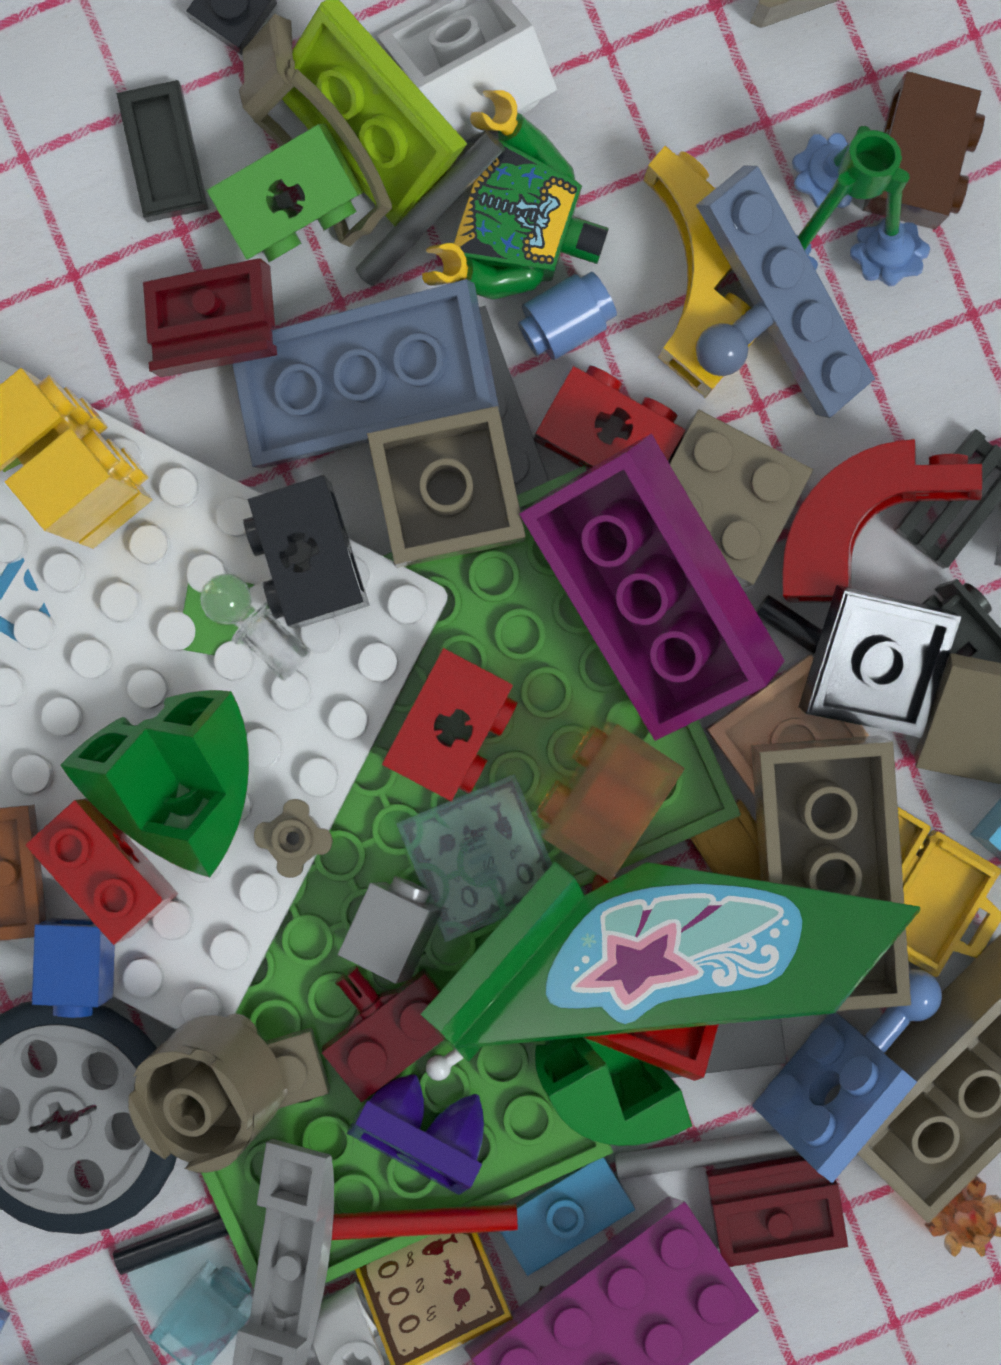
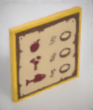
(433, 1297)

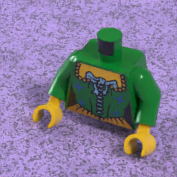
(517, 213)

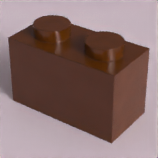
(934, 130)

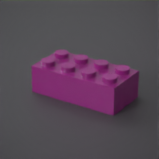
(653, 588)
(636, 1300)

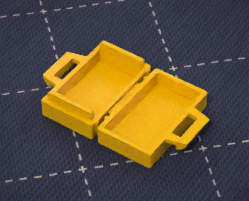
(949, 888)

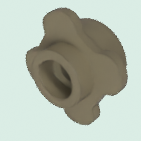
(295, 819)

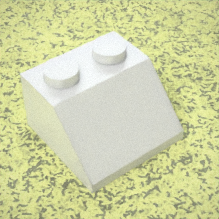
(469, 48)

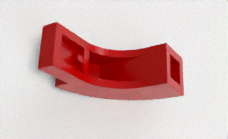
(850, 496)

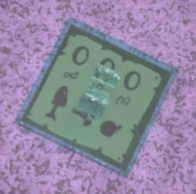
(476, 855)

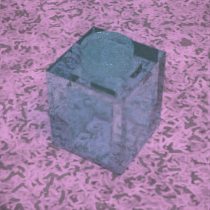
(204, 1316)

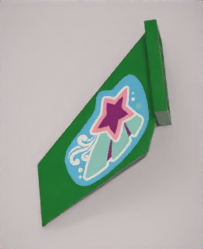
(661, 955)

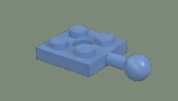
(868, 1078)

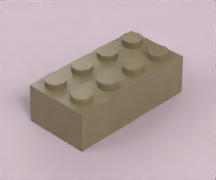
(834, 828)

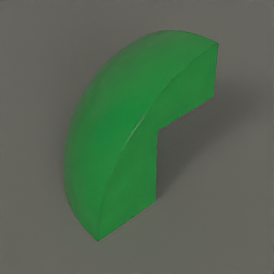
(171, 778)
(609, 1093)

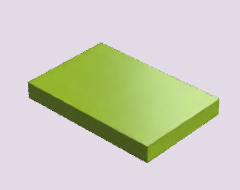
(380, 103)

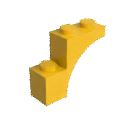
(681, 185)

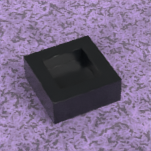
(231, 20)

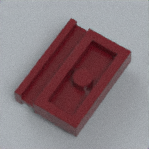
(210, 317)
(774, 1211)

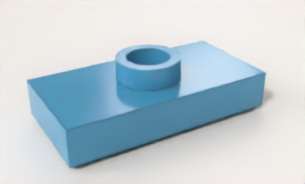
(567, 1214)

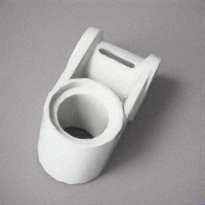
(348, 1331)

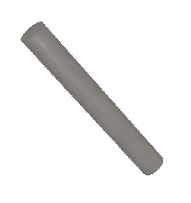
(701, 1154)

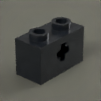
(312, 514)

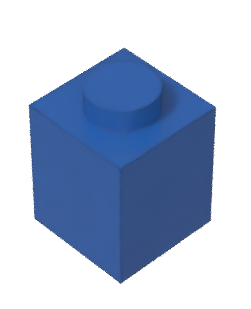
(72, 967)

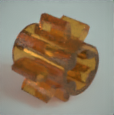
(968, 1232)

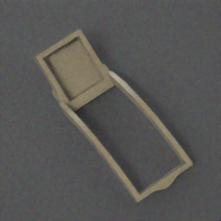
(268, 78)

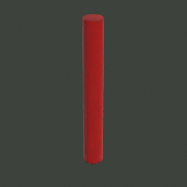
(425, 1222)

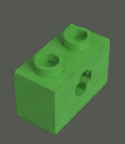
(249, 199)

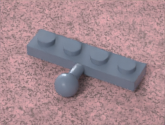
(784, 296)

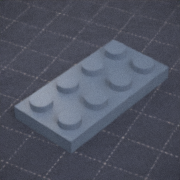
(366, 374)

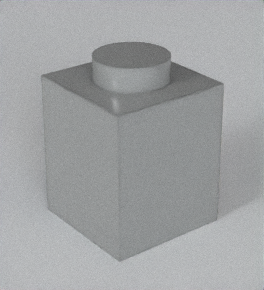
(391, 929)

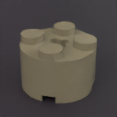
(207, 1092)

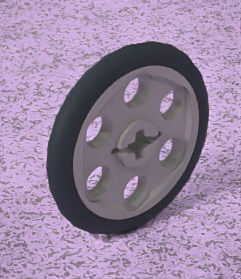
(130, 1171)

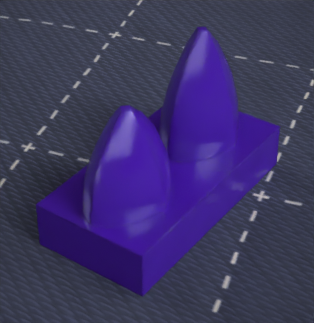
(443, 1153)

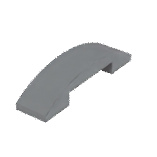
(292, 1257)

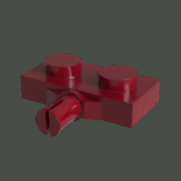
(383, 1033)

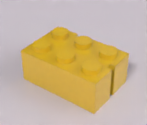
(69, 473)

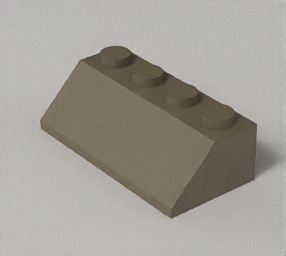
(953, 1113)

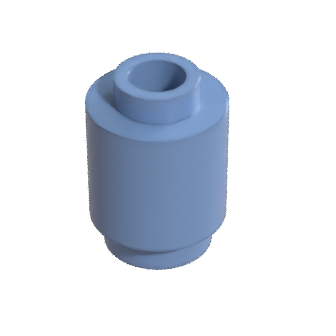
(566, 315)

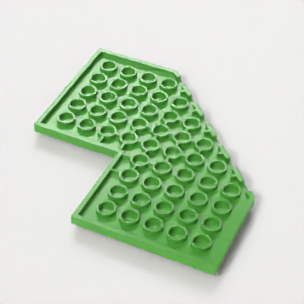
(522, 627)

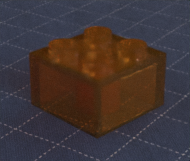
(607, 798)

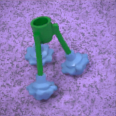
(863, 170)

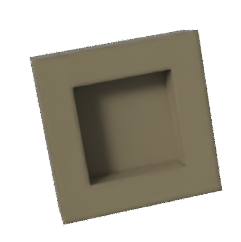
(300, 1066)

